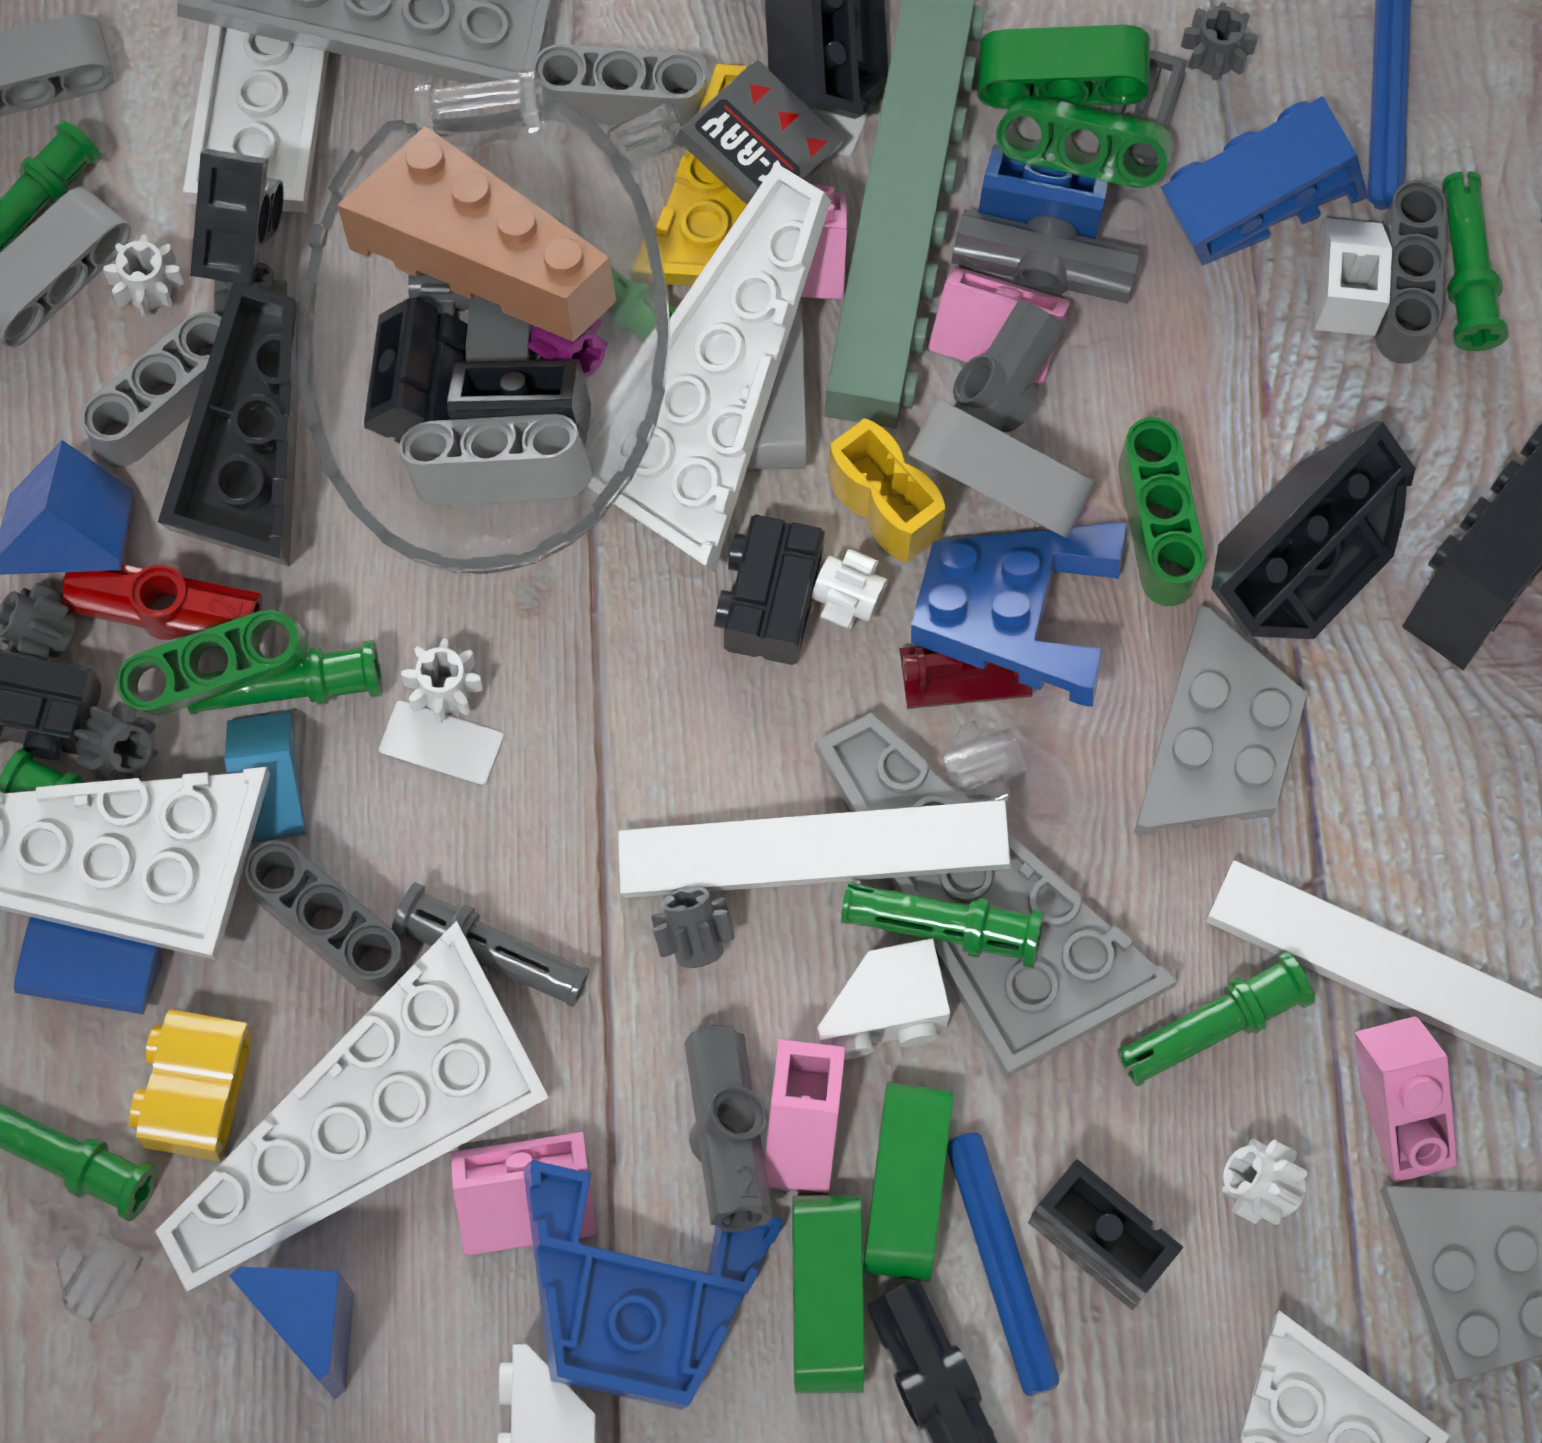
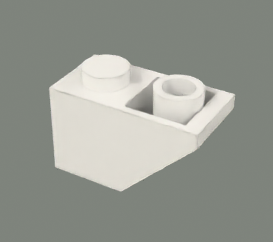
(1352, 276)
(889, 998)
(539, 1407)

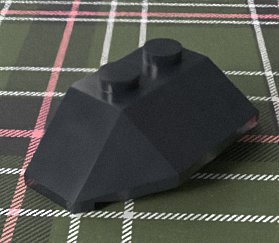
(829, 51)
(1315, 537)

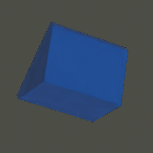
(1030, 191)
(66, 517)
(309, 1313)

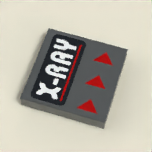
(754, 127)

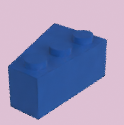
(1264, 181)

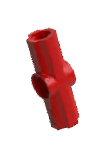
(128, 593)

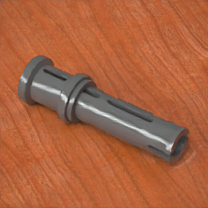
(563, 980)

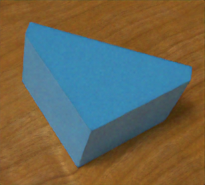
(270, 744)

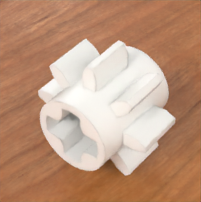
(143, 275)
(849, 589)
(427, 673)
(1264, 1181)

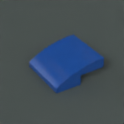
(86, 967)

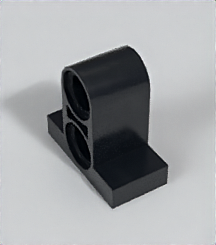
(233, 215)

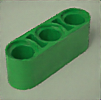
(1065, 64)
(1058, 152)
(1165, 485)
(181, 662)
(908, 1182)
(827, 1294)

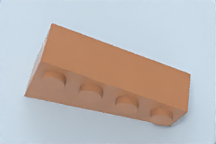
(470, 229)

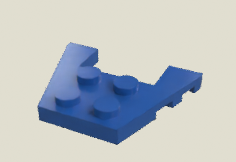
(989, 599)
(627, 1319)

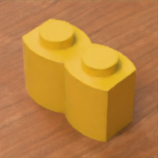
(875, 483)
(192, 1086)

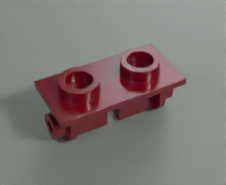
(941, 680)

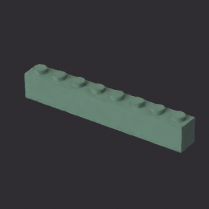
(901, 213)

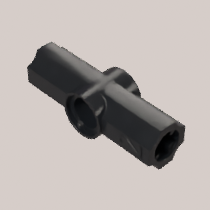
(930, 1372)

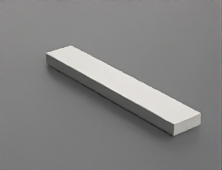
(815, 849)
(1381, 964)

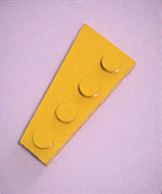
(698, 208)

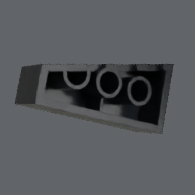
(241, 438)
(1488, 567)

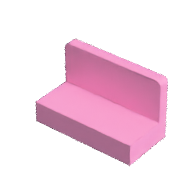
(977, 308)
(493, 1192)

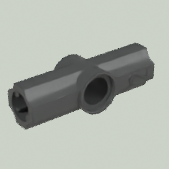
(1045, 256)
(999, 383)
(730, 1160)

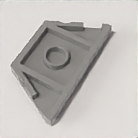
(1223, 734)

